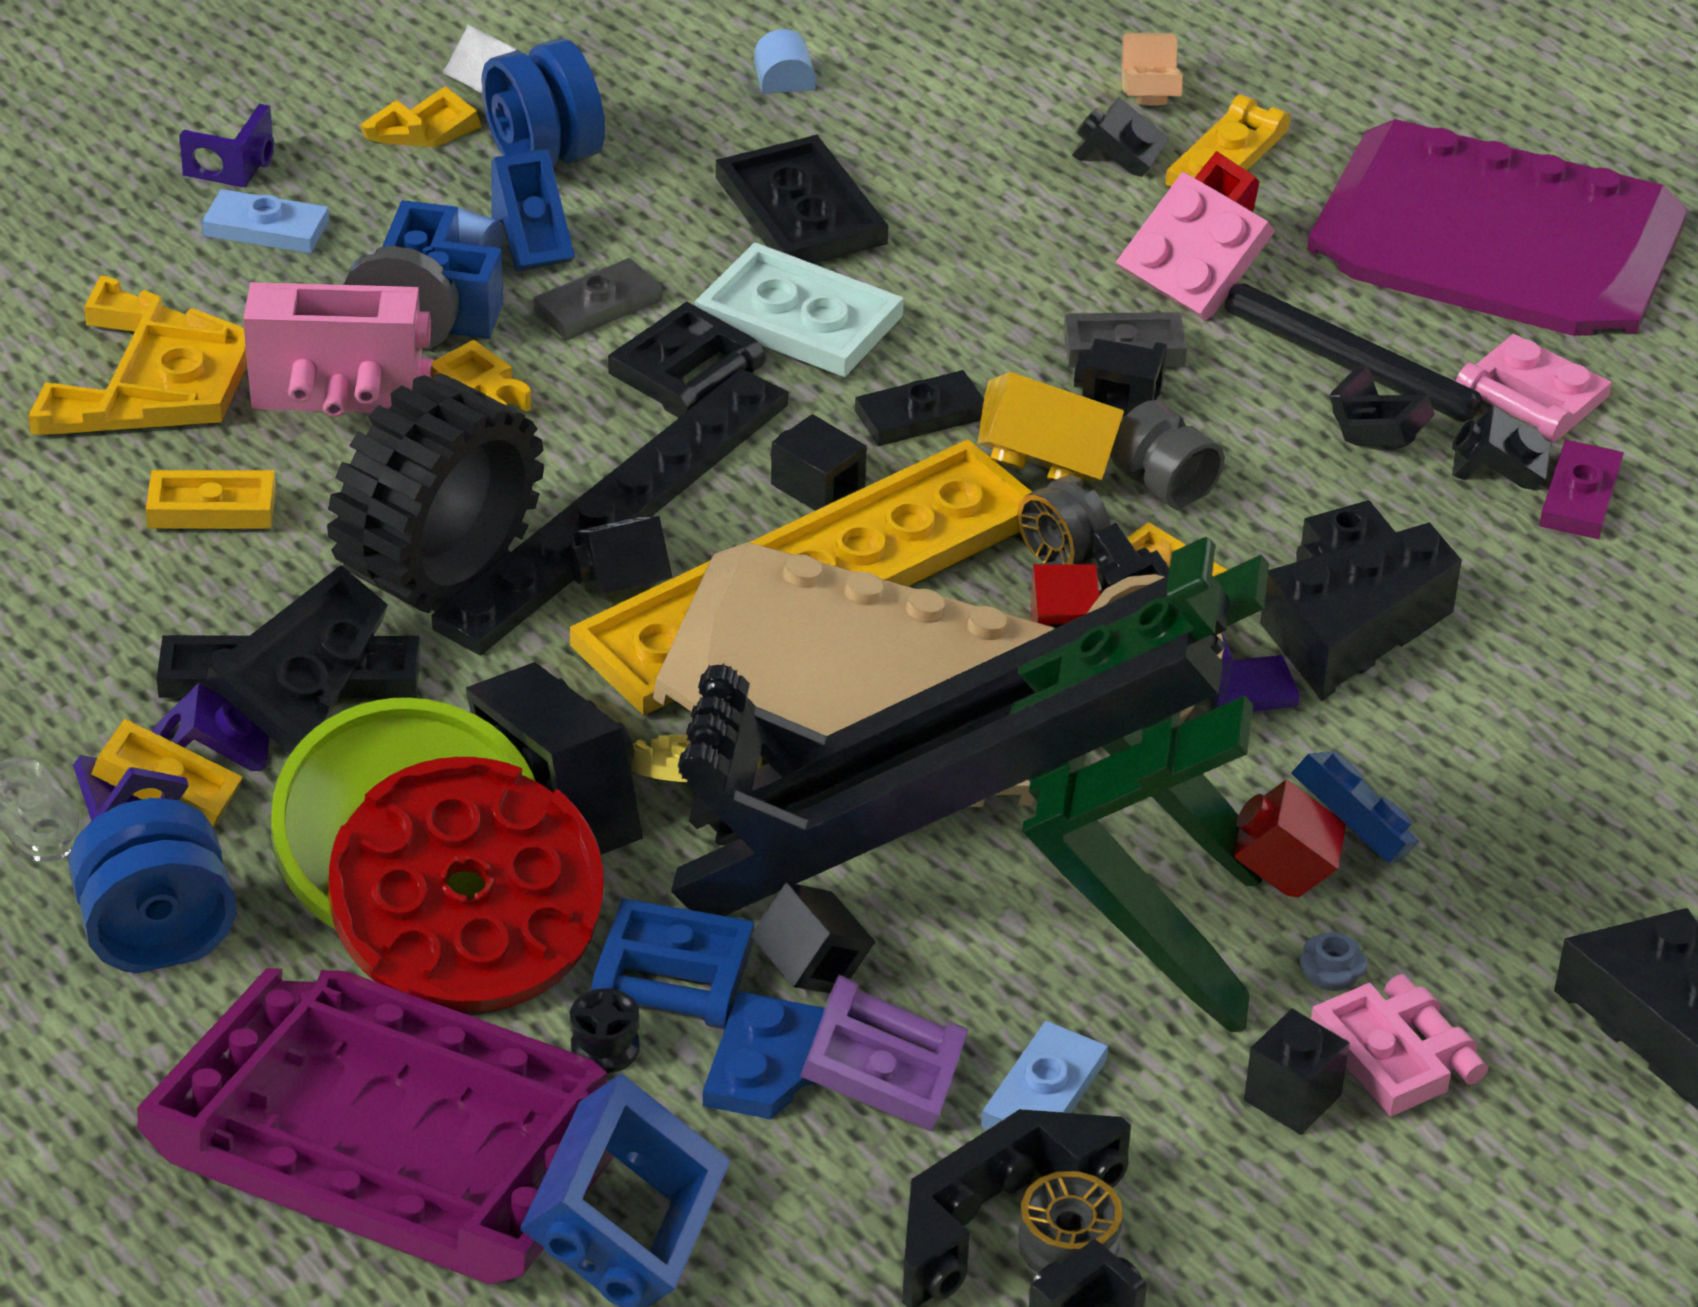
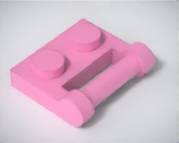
(1536, 386)

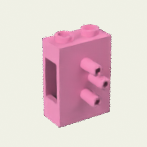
(333, 345)

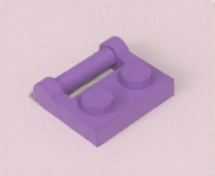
(878, 1065)

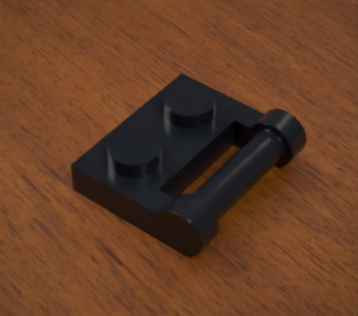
(674, 348)

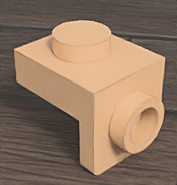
(1150, 67)

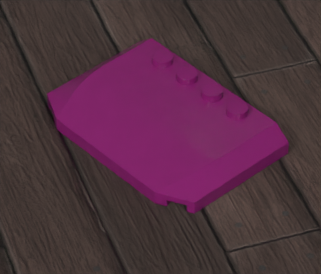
(1499, 229)
(421, 1159)

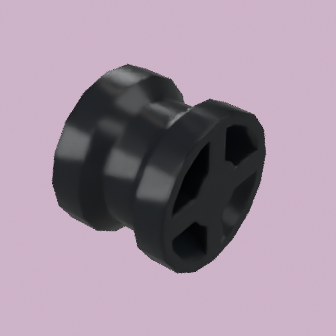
(596, 1015)

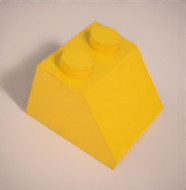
(1047, 428)

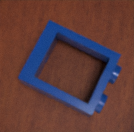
(659, 1151)

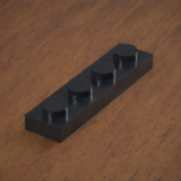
(384, 671)

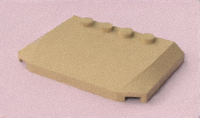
(828, 639)

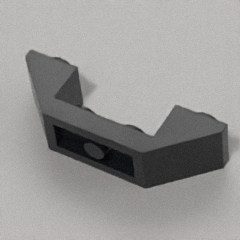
(997, 1160)

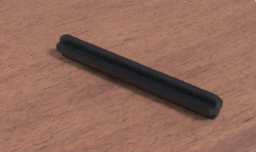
(1351, 351)

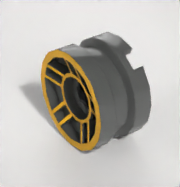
(1062, 521)
(1057, 1206)

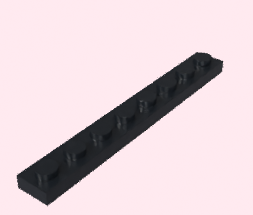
(634, 489)

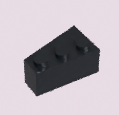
(1359, 603)
(566, 747)
(1642, 991)

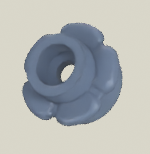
(1330, 971)

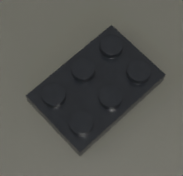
(802, 200)

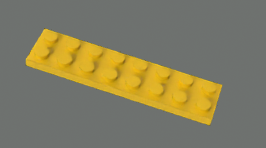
(891, 529)

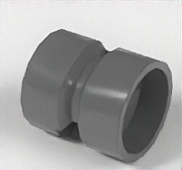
(1167, 455)

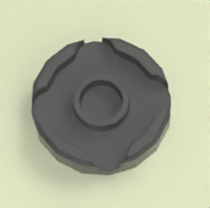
(412, 269)

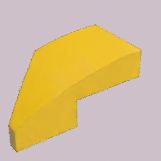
(428, 124)

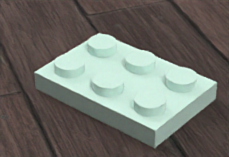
(802, 308)

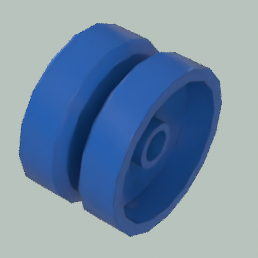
(544, 102)
(151, 885)

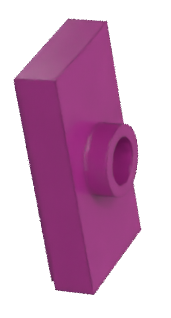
(1581, 489)

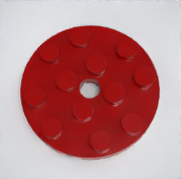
(481, 819)

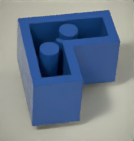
(473, 268)

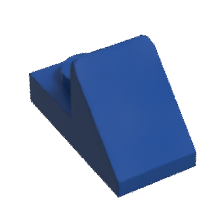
(531, 209)

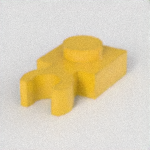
(485, 373)

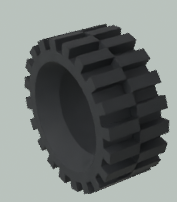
(434, 491)

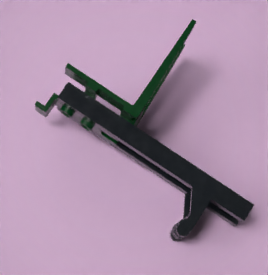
(1016, 718)

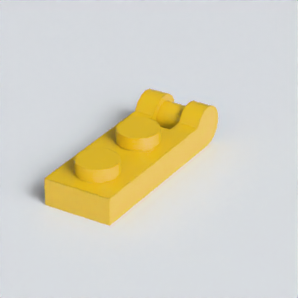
(1233, 138)

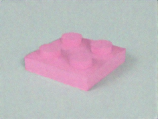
(1195, 246)

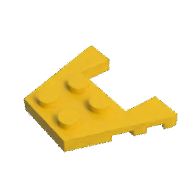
(170, 375)

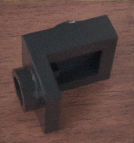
(1123, 136)
(1376, 418)
(1504, 445)
(1089, 1279)

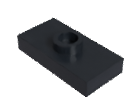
(920, 407)

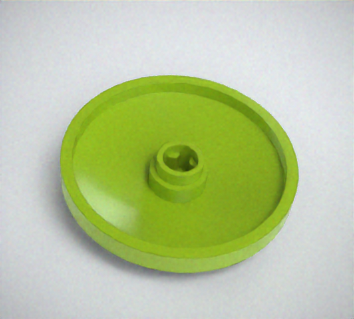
(346, 759)

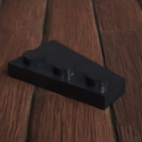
(301, 658)

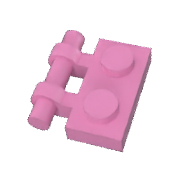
(1386, 1051)

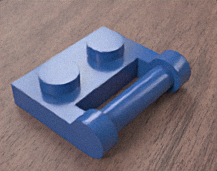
(678, 946)

